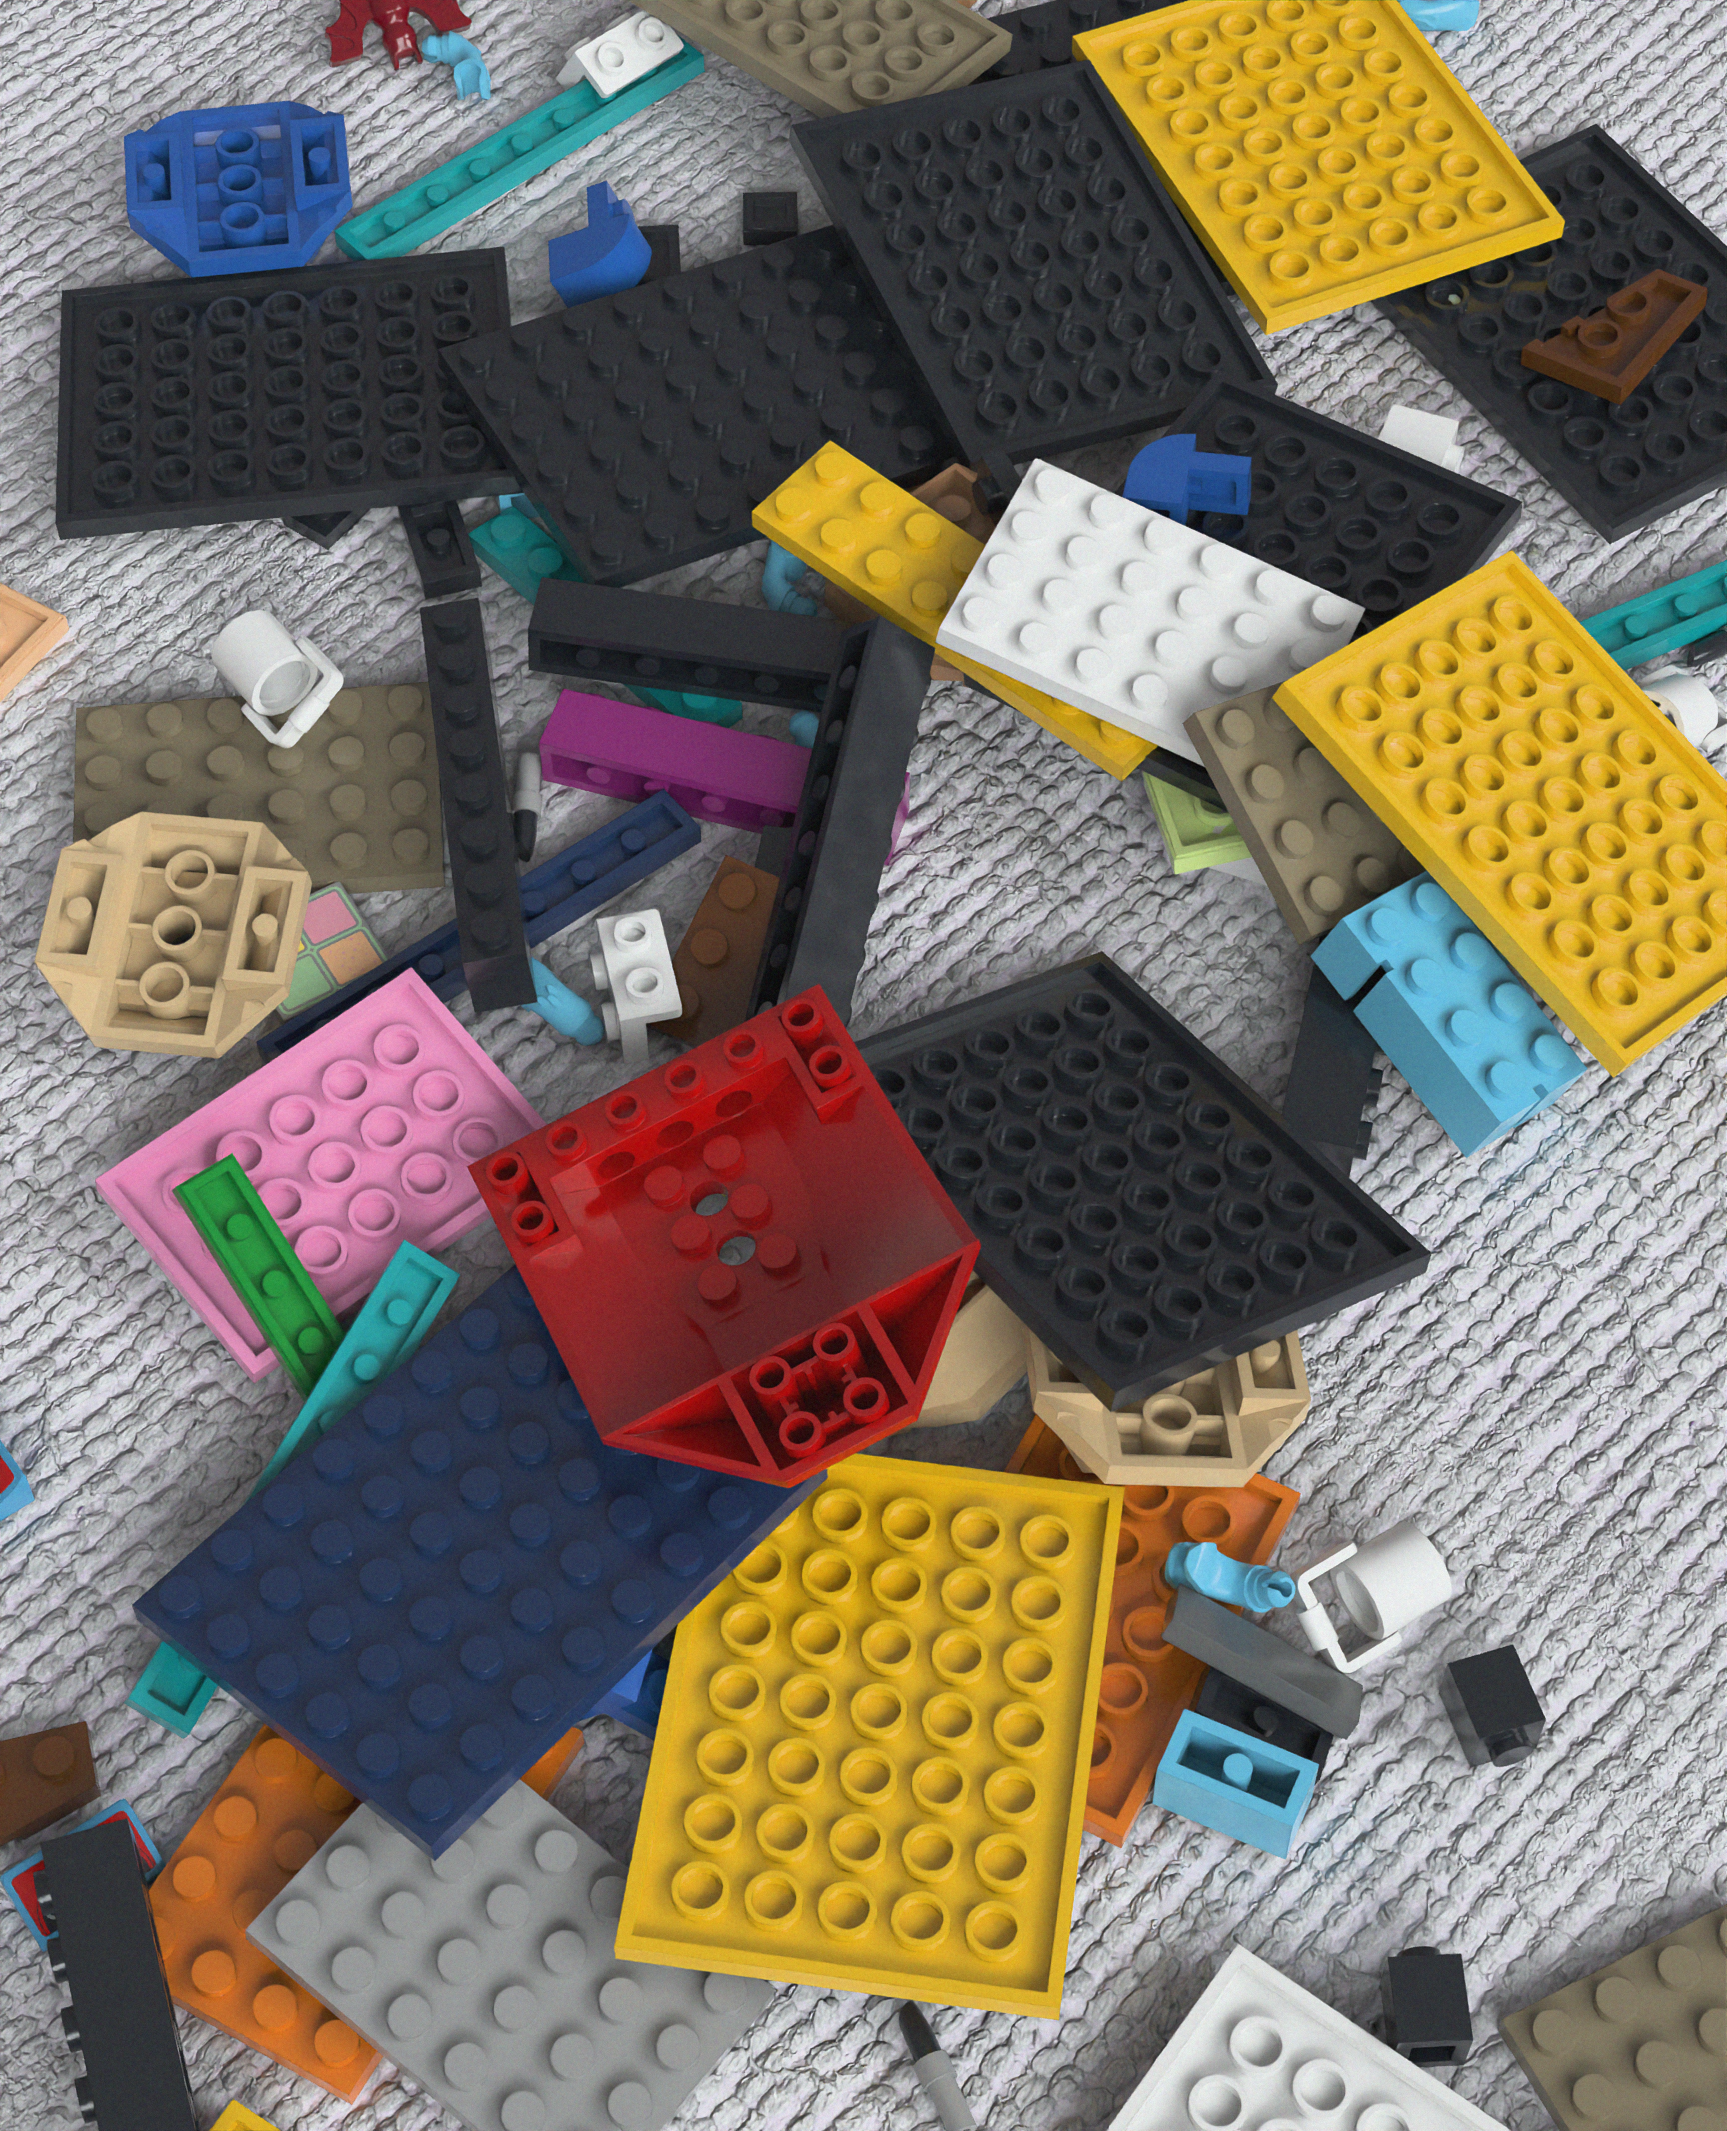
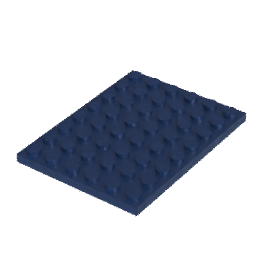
(455, 1573)

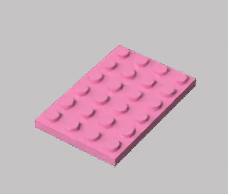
(348, 1146)

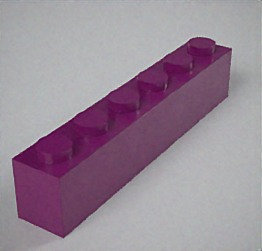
(702, 766)

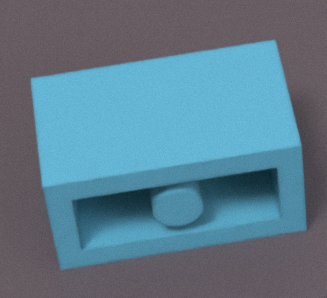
(1234, 1783)

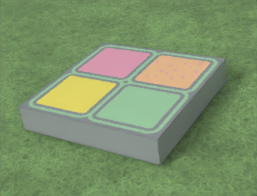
(332, 951)

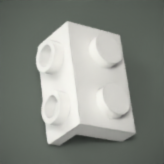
(621, 54)
(638, 979)

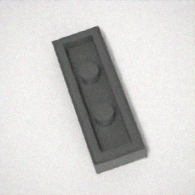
(1262, 1662)

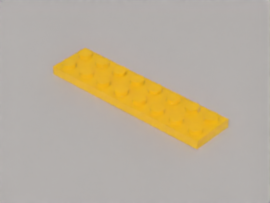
(910, 571)

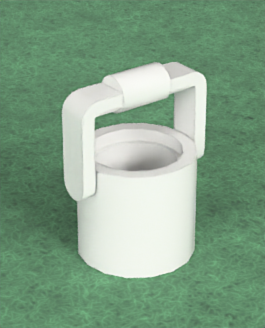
(275, 674)
(1688, 706)
(1380, 1588)

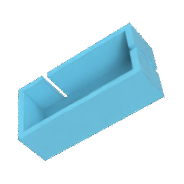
(1449, 1013)

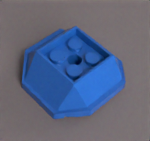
(239, 186)

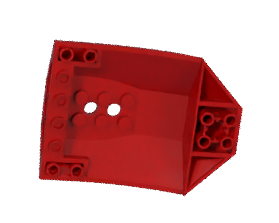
(762, 1360)

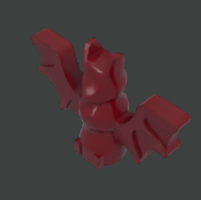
(392, 18)

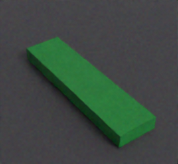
(262, 1270)

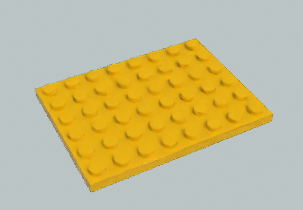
(1317, 149)
(1538, 800)
(885, 1743)

